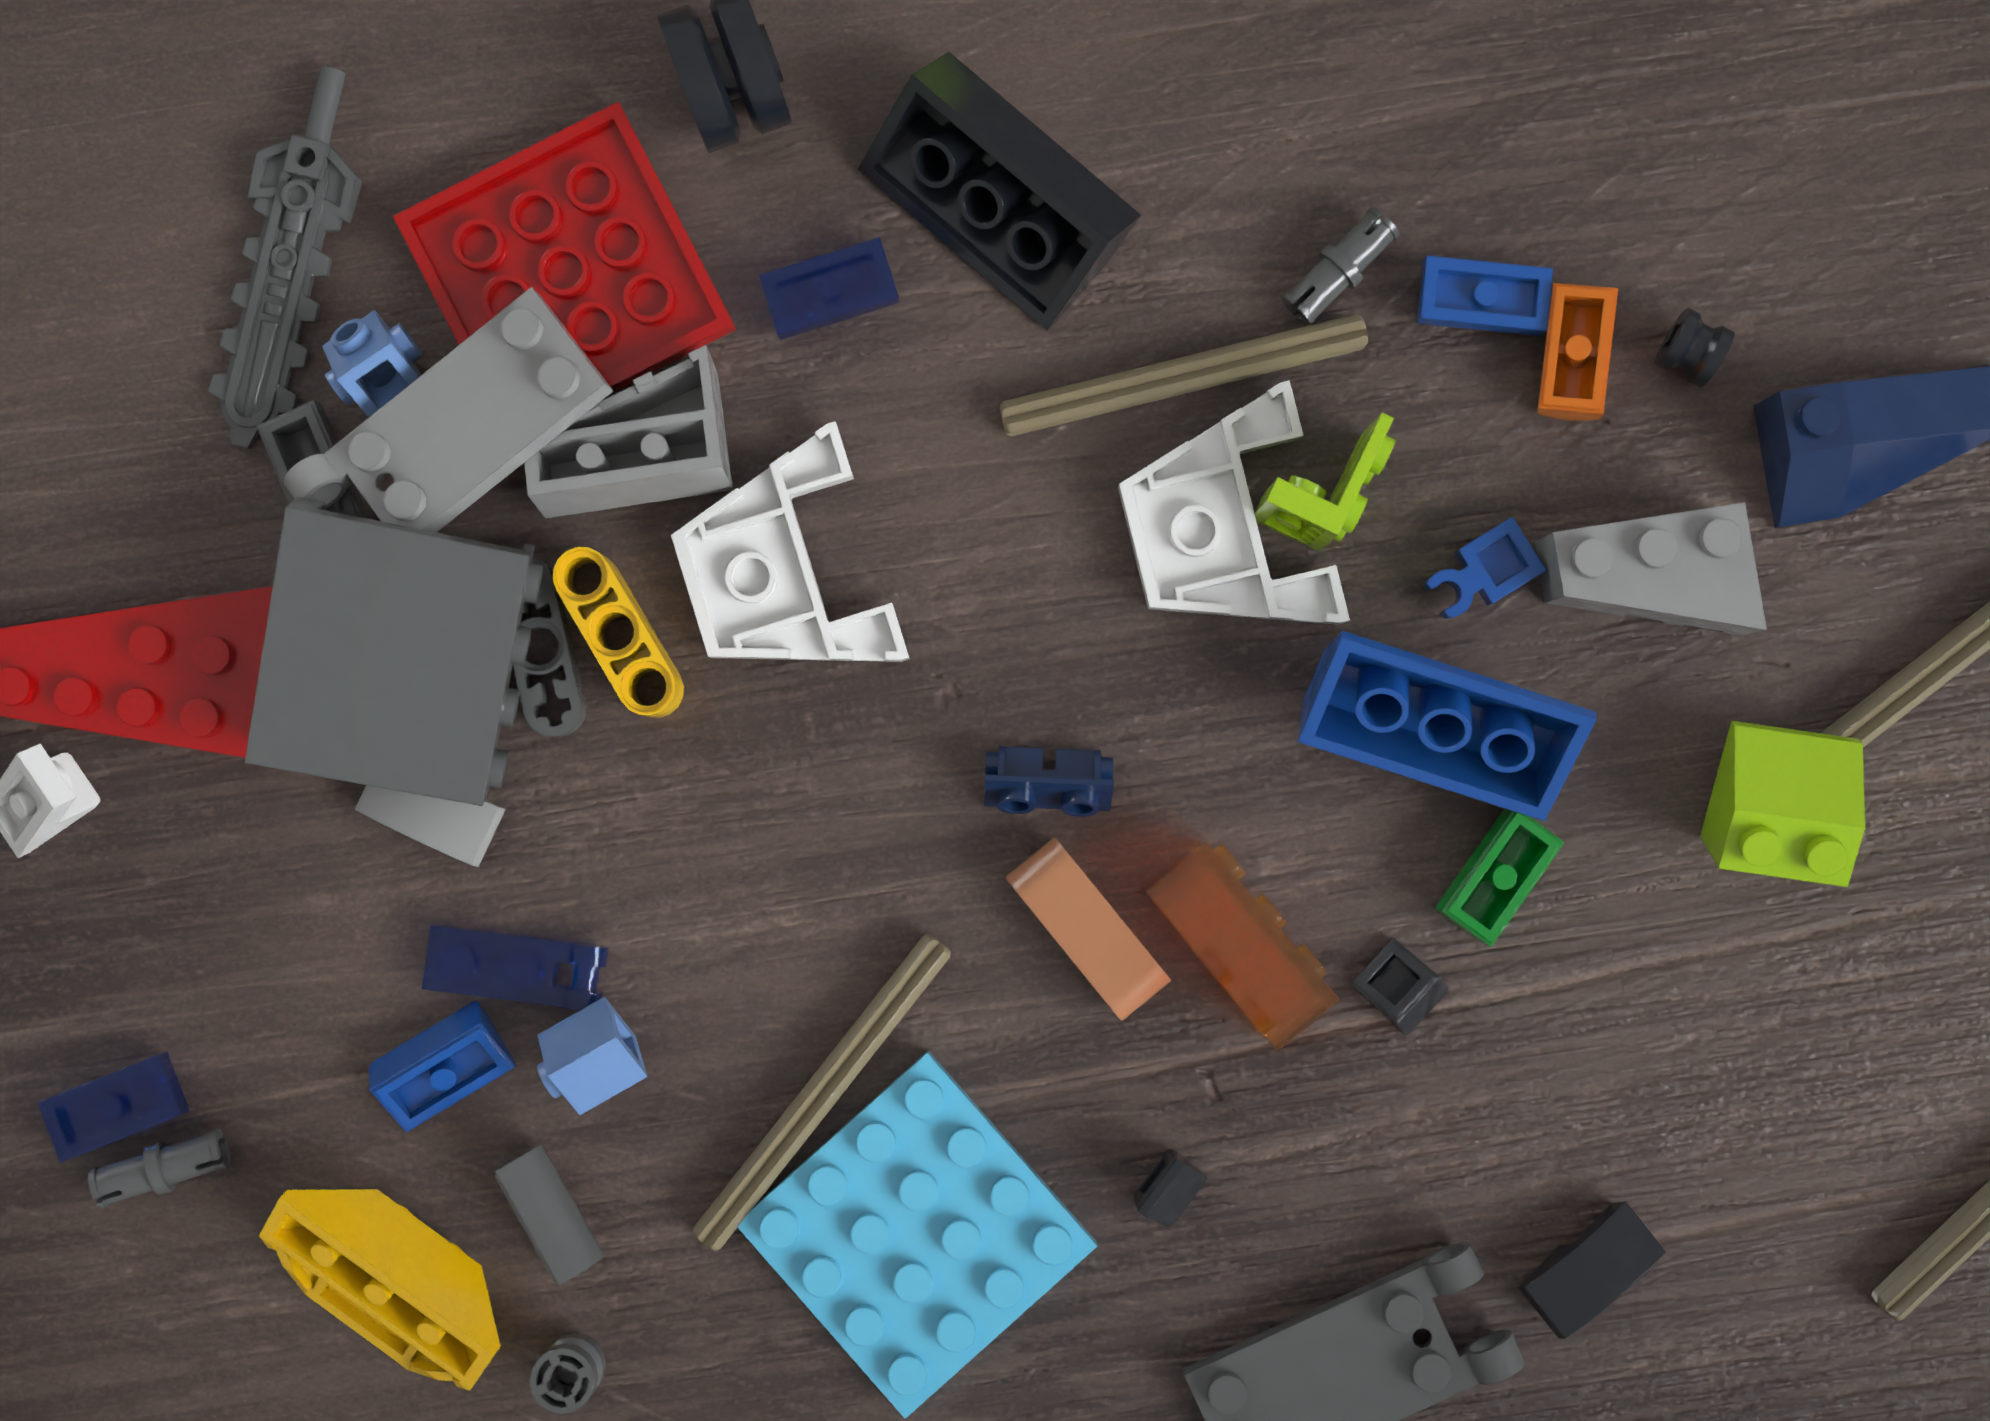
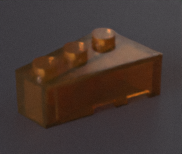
(1242, 943)

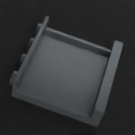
(390, 655)

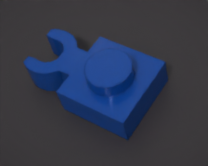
(1491, 565)

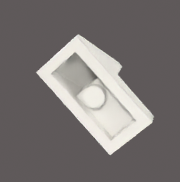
(42, 798)

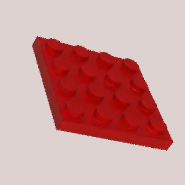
(588, 234)

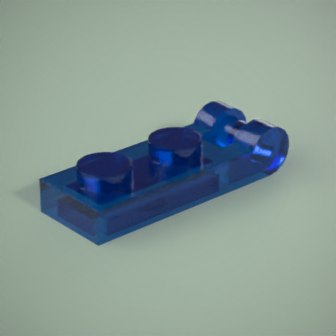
(512, 966)

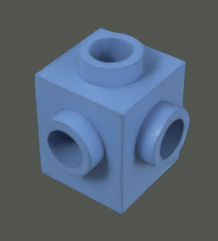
(371, 362)

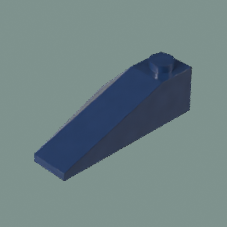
(1860, 439)

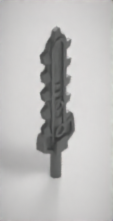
(303, 195)

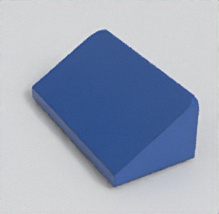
(439, 1066)

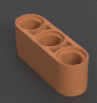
(1088, 929)

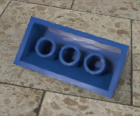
(1442, 725)

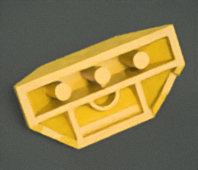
(388, 1279)

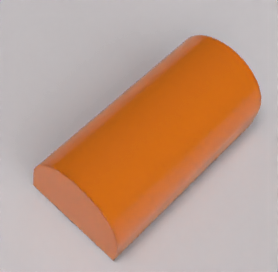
(1577, 352)

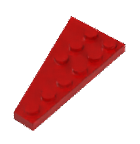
(143, 672)

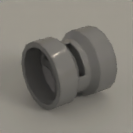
(579, 1364)

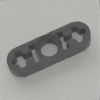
(569, 689)

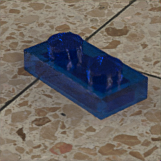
(829, 288)
(113, 1107)

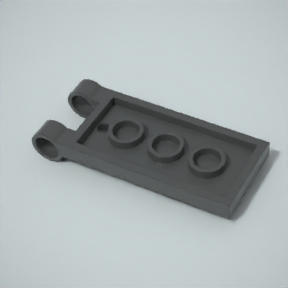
(1358, 1354)

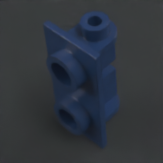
(1077, 786)

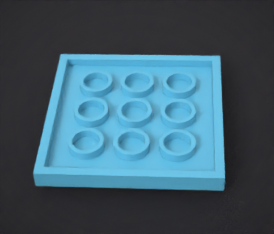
(916, 1234)

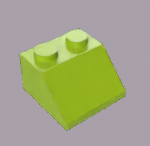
(1787, 804)

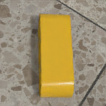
(596, 611)

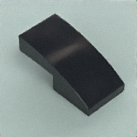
(1593, 1271)

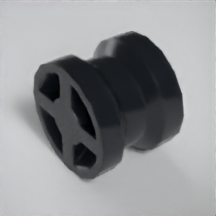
(1694, 347)

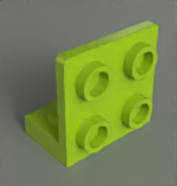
(1299, 505)

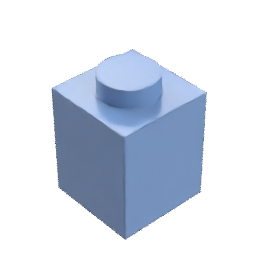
(590, 1057)

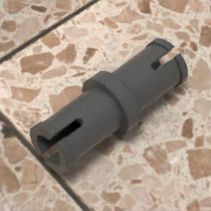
(1340, 266)
(159, 1168)

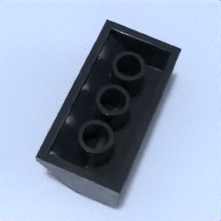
(997, 189)

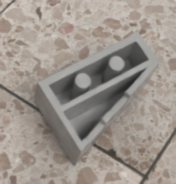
(638, 445)
(1662, 568)

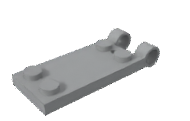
(462, 421)

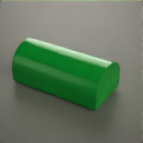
(1499, 876)

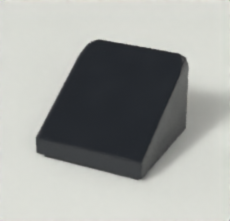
(1400, 986)
(1169, 1189)

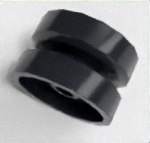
(725, 70)

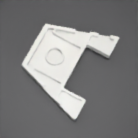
(1200, 532)
(755, 575)

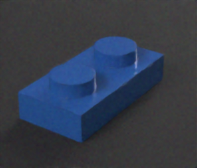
(1484, 295)

